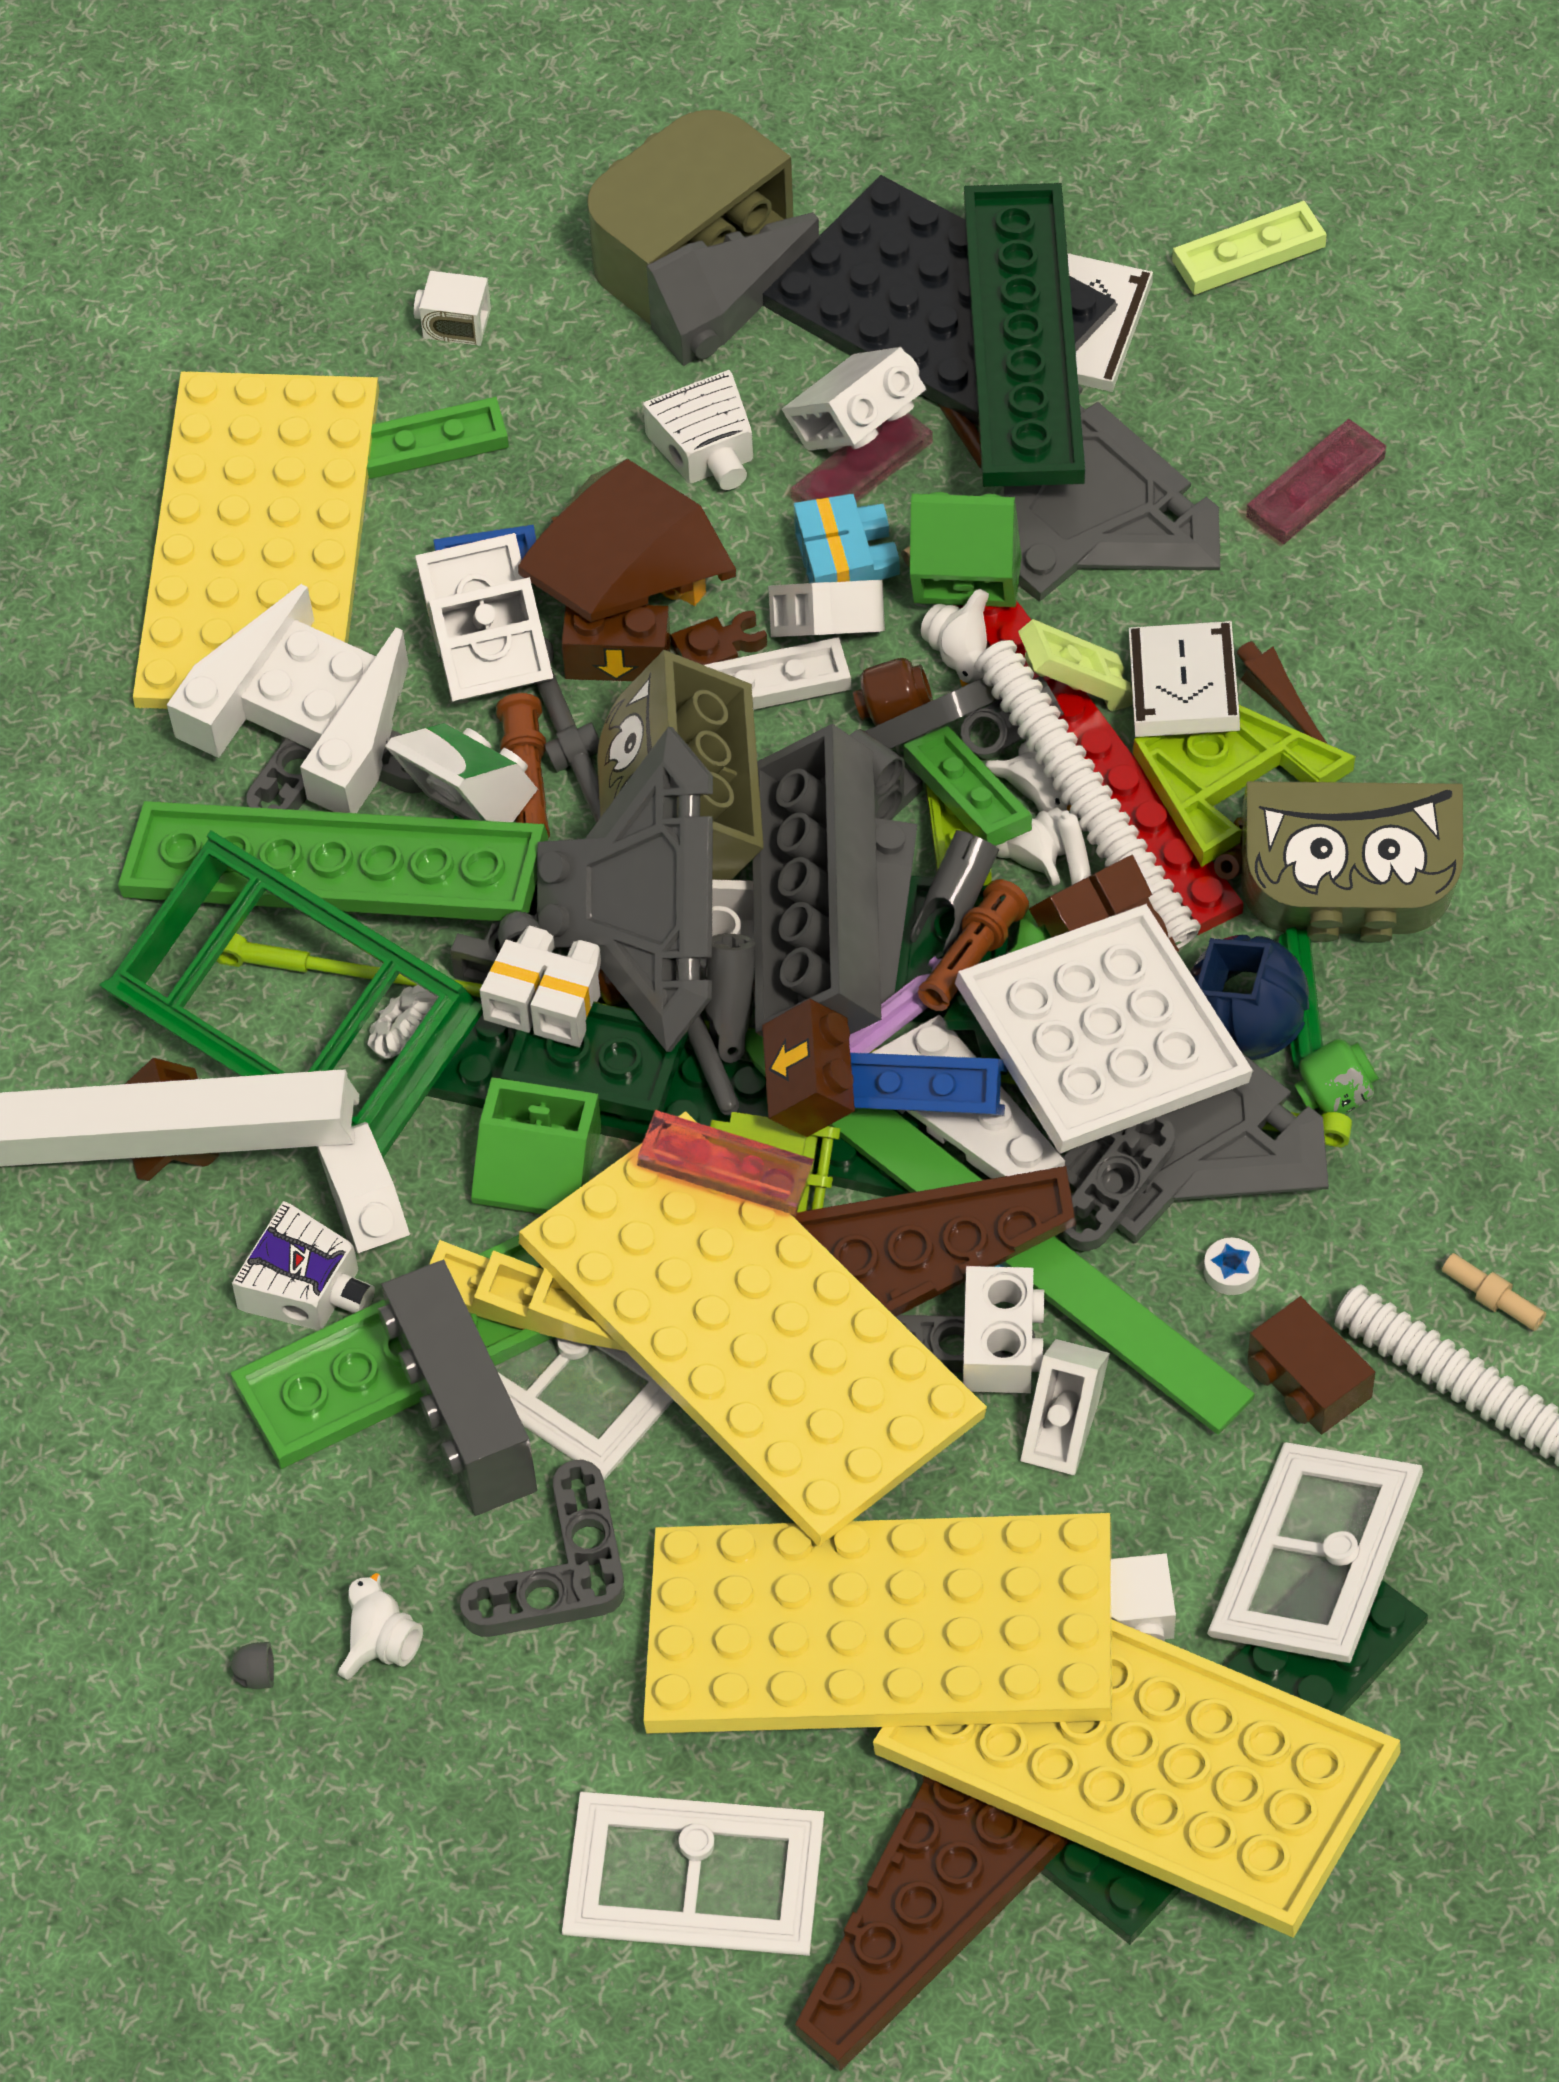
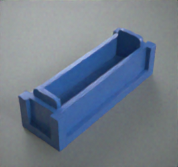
(927, 1083)

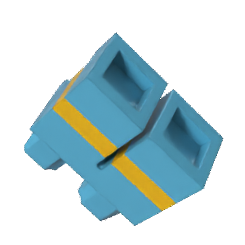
(835, 536)

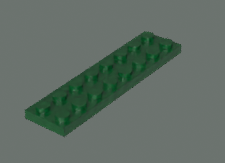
(1023, 336)
(1132, 1899)

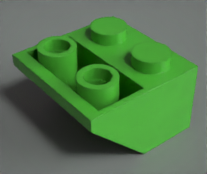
(964, 547)
(534, 1145)

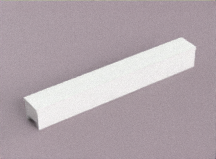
(177, 1118)

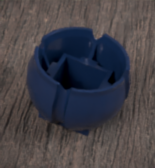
(1274, 1011)

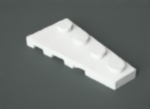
(991, 1143)

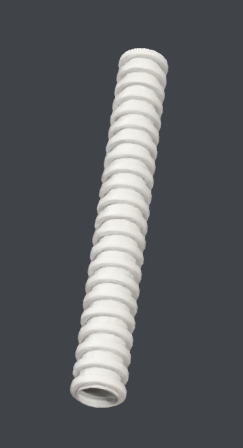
(1077, 780)
(1450, 1370)

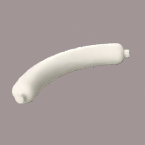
(1074, 847)

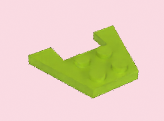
(1206, 768)

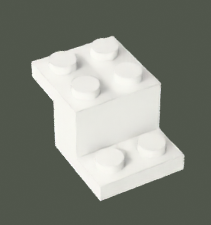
(483, 617)

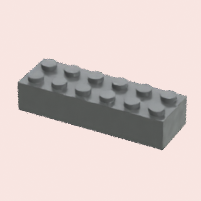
(817, 881)

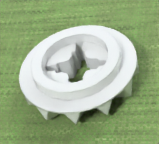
(399, 1021)

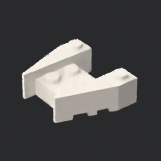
(302, 689)

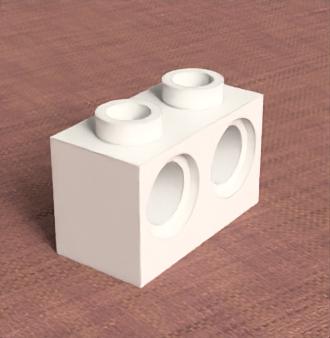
(999, 1329)

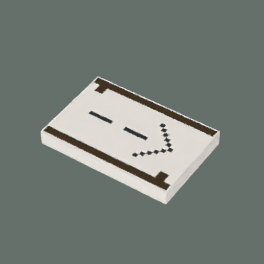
(1105, 350)
(1184, 679)

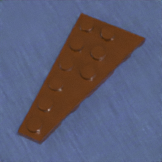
(923, 1240)
(928, 1898)

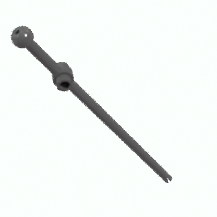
(575, 749)

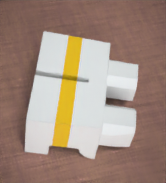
(542, 988)

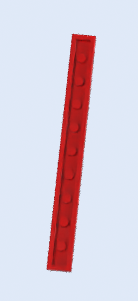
(1202, 890)

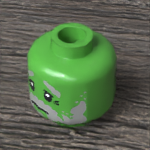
(1336, 1077)

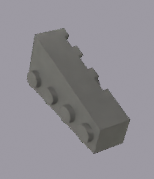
(459, 1387)

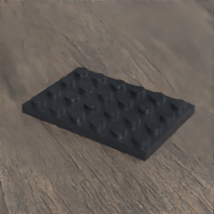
(900, 278)

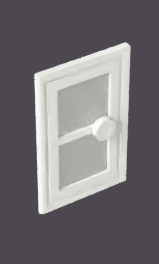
(583, 1399)
(1316, 1552)
(694, 1873)

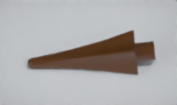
(1269, 680)

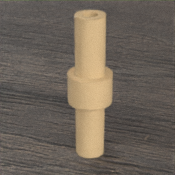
(1494, 1292)

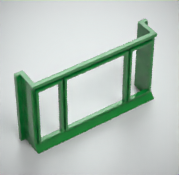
(414, 1068)

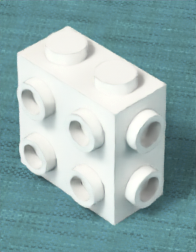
(855, 400)

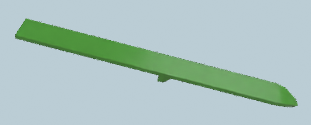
(1067, 1278)

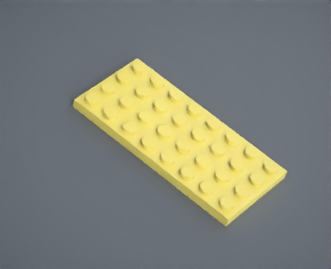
(253, 504)
(756, 1338)
(881, 1624)
(1188, 1782)

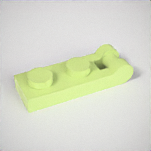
(1076, 664)

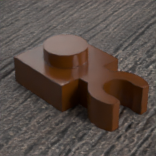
(713, 643)

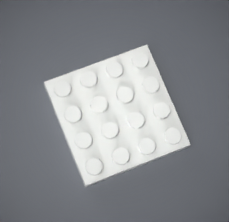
(1103, 1028)

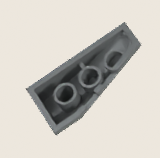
(710, 292)

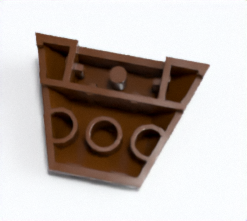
(624, 542)

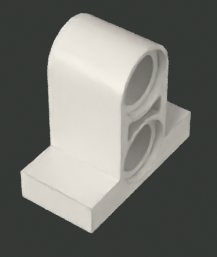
(826, 608)

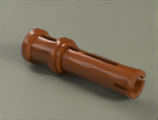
(522, 736)
(982, 931)

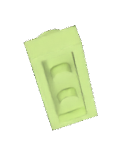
(1249, 247)

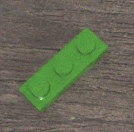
(436, 437)
(967, 786)

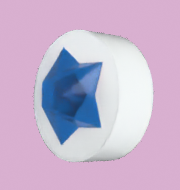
(1231, 1266)

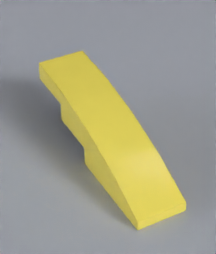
(519, 1296)

